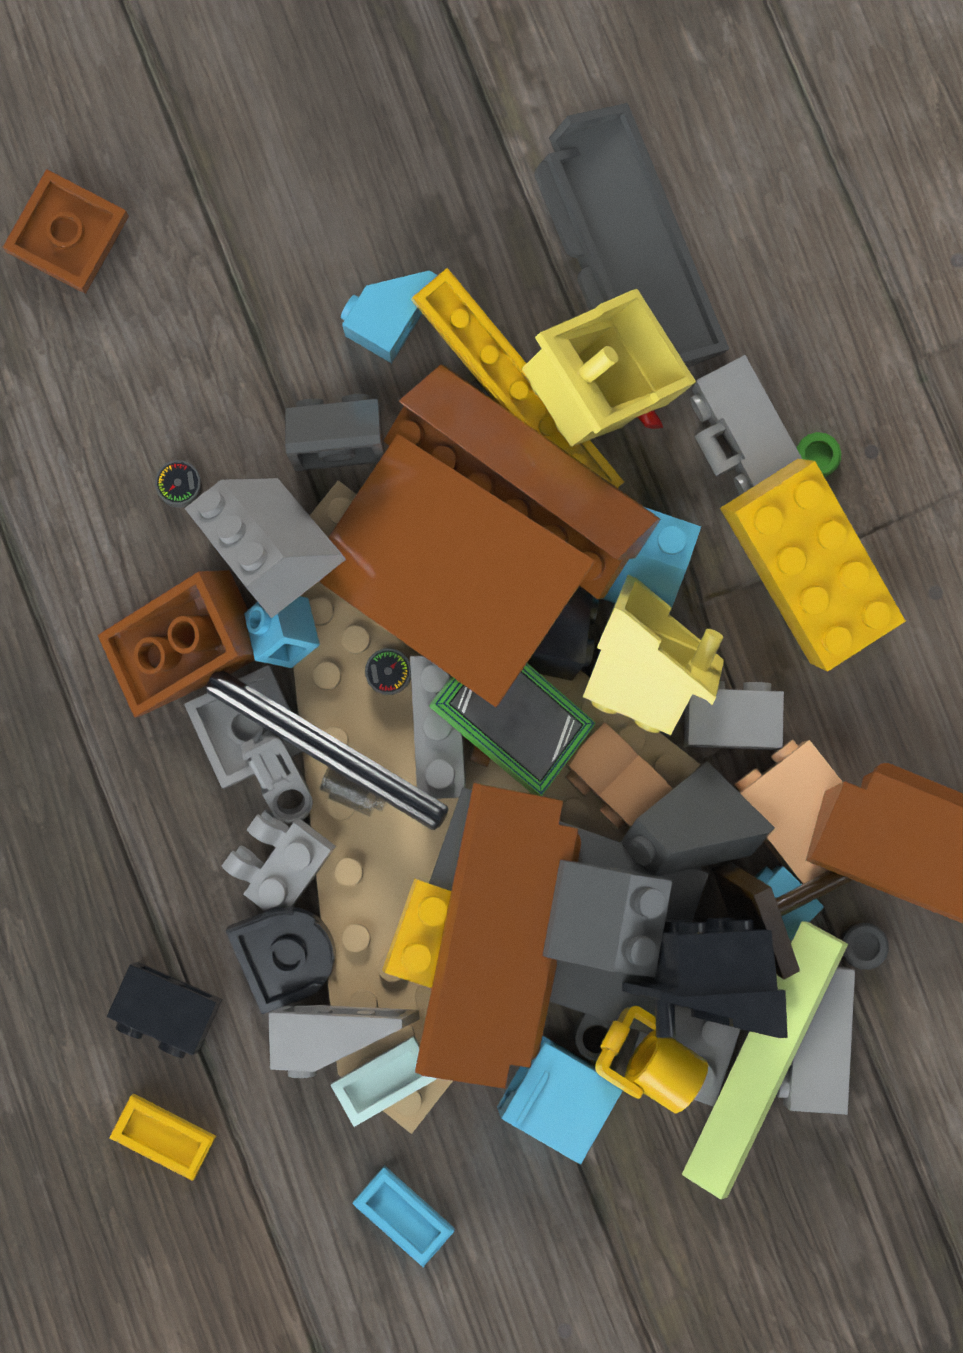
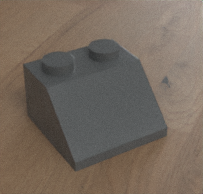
(334, 433)
(607, 918)

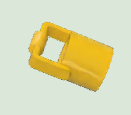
(658, 1066)

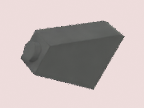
(696, 826)

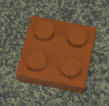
(66, 231)

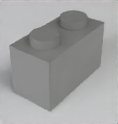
(736, 719)

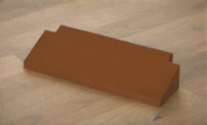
(895, 837)
(490, 965)

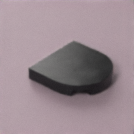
(283, 955)

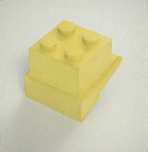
(606, 368)
(651, 662)

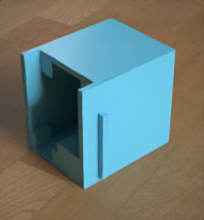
(559, 1101)

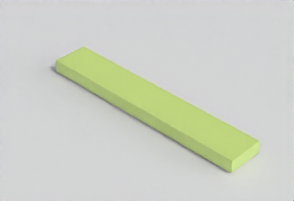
(763, 1067)

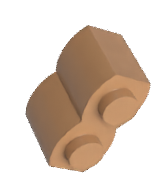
(616, 777)

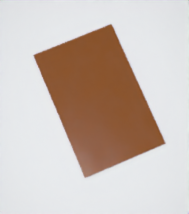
(452, 569)

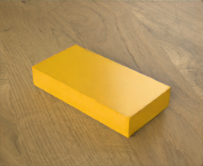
(162, 1137)

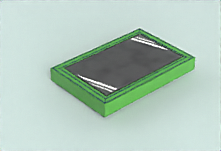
(527, 733)

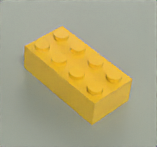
(813, 564)

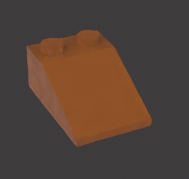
(179, 641)

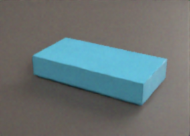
(403, 1216)

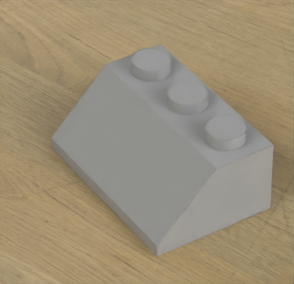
(265, 539)

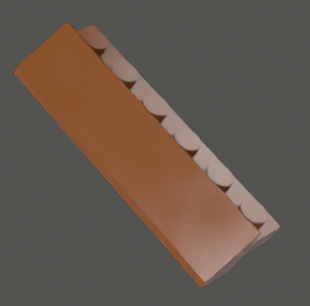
(525, 471)

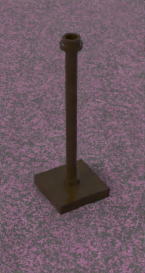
(753, 899)

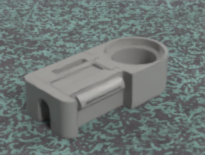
(277, 773)

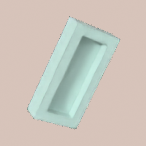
(380, 1082)

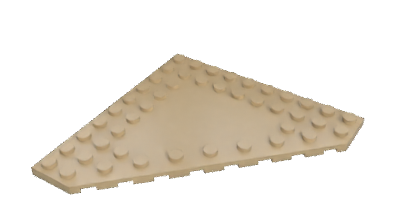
(380, 855)

